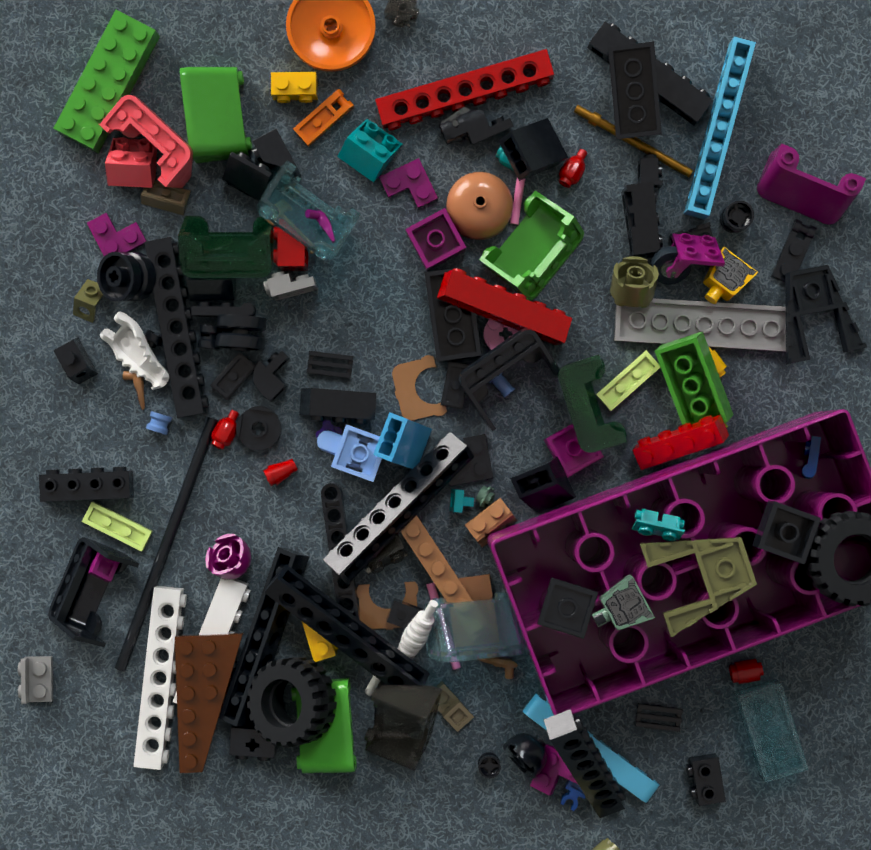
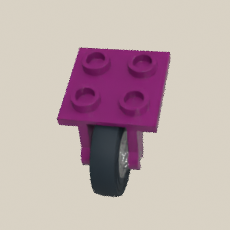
(687, 249)

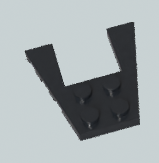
(809, 293)

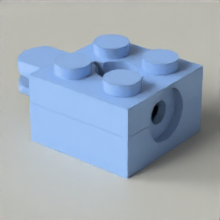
(352, 451)

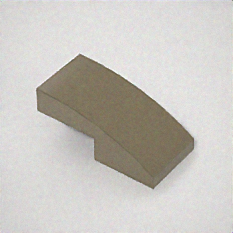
(453, 709)

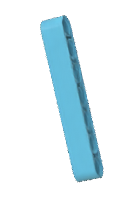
(626, 775)

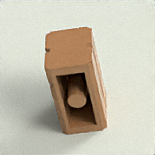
(490, 520)

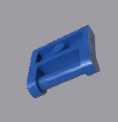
(812, 450)

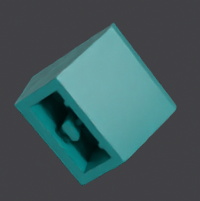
(369, 150)

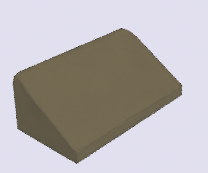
(166, 198)

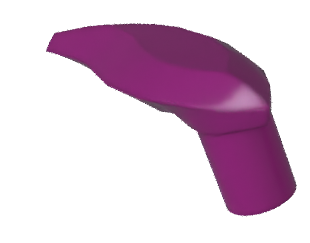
(323, 220)

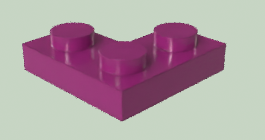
(411, 177)
(112, 241)
(549, 776)

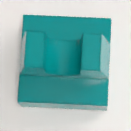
(458, 500)

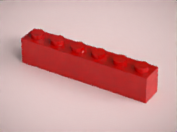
(504, 307)

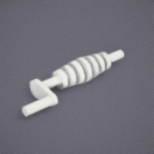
(413, 638)

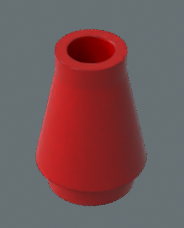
(279, 472)

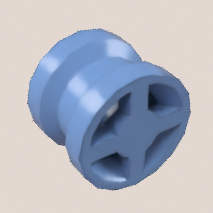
(159, 423)

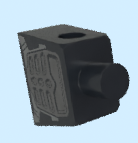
(75, 361)

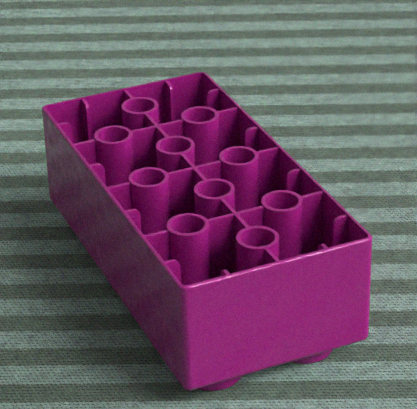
(717, 498)

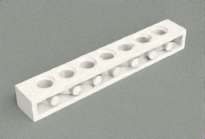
(145, 755)

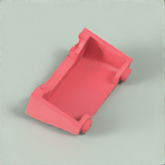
(136, 118)

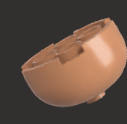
(475, 220)

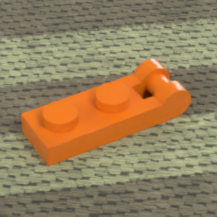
(323, 118)

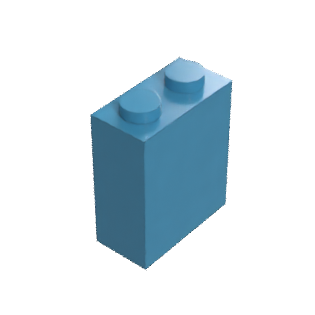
(402, 441)

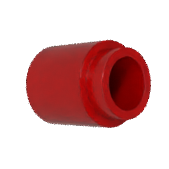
(746, 671)

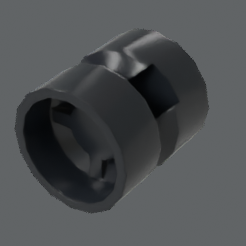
(737, 217)

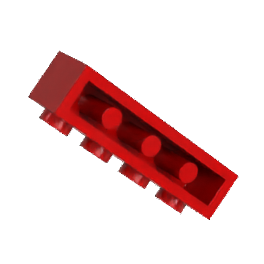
(680, 442)

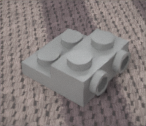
(283, 286)

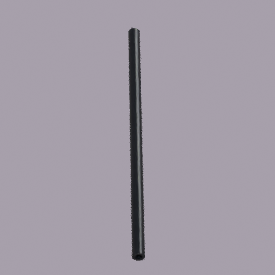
(166, 544)

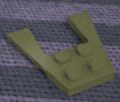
(722, 567)

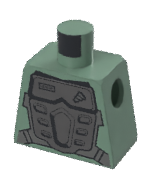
(623, 605)

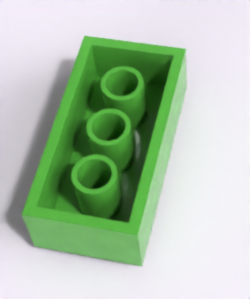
(693, 379)

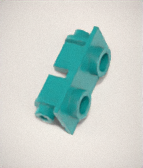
(669, 528)

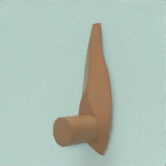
(138, 384)
(506, 663)

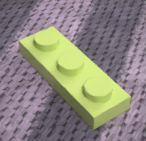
(628, 380)
(117, 526)

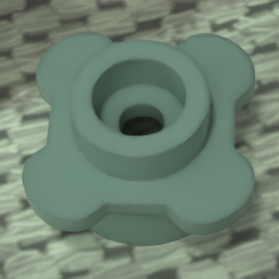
(485, 496)

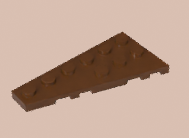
(202, 681)

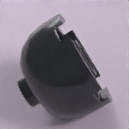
(527, 753)

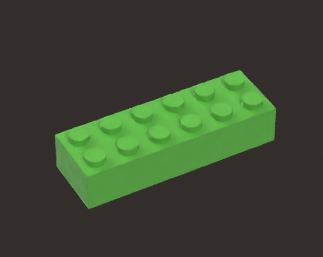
(106, 79)

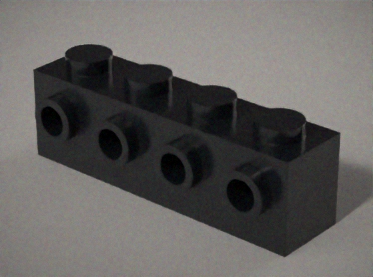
(86, 486)

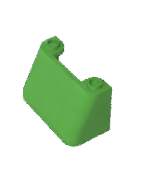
(214, 112)
(535, 247)
(336, 747)

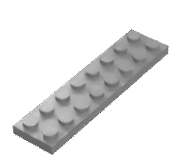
(722, 324)

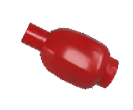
(572, 169)
(224, 431)

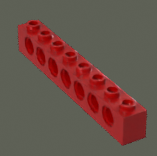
(537, 61)

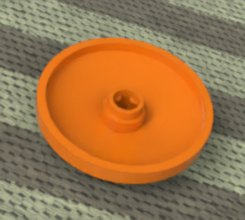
(331, 32)

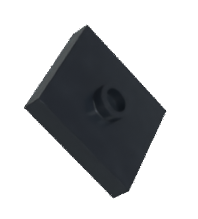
(567, 608)

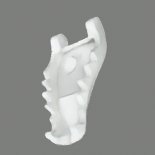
(134, 351)

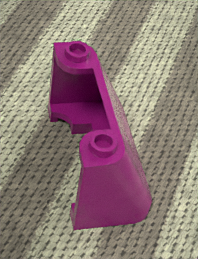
(803, 192)

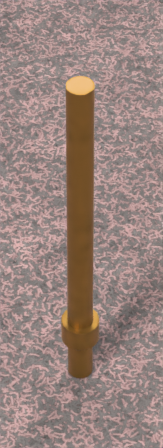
(595, 119)

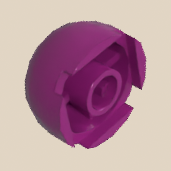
(228, 557)

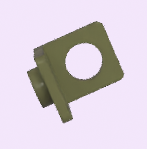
(87, 297)

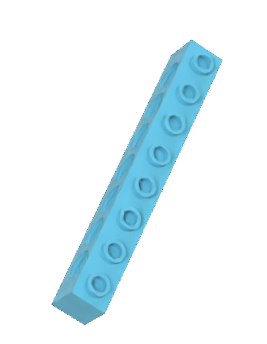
(719, 128)

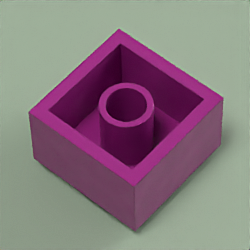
(435, 239)

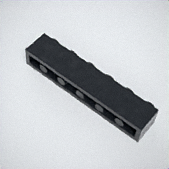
(673, 90)

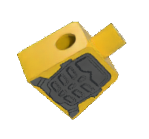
(727, 280)

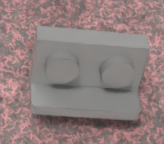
(36, 679)

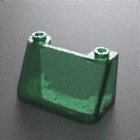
(225, 253)
(584, 408)

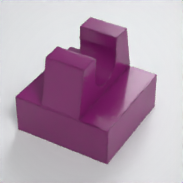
(103, 568)

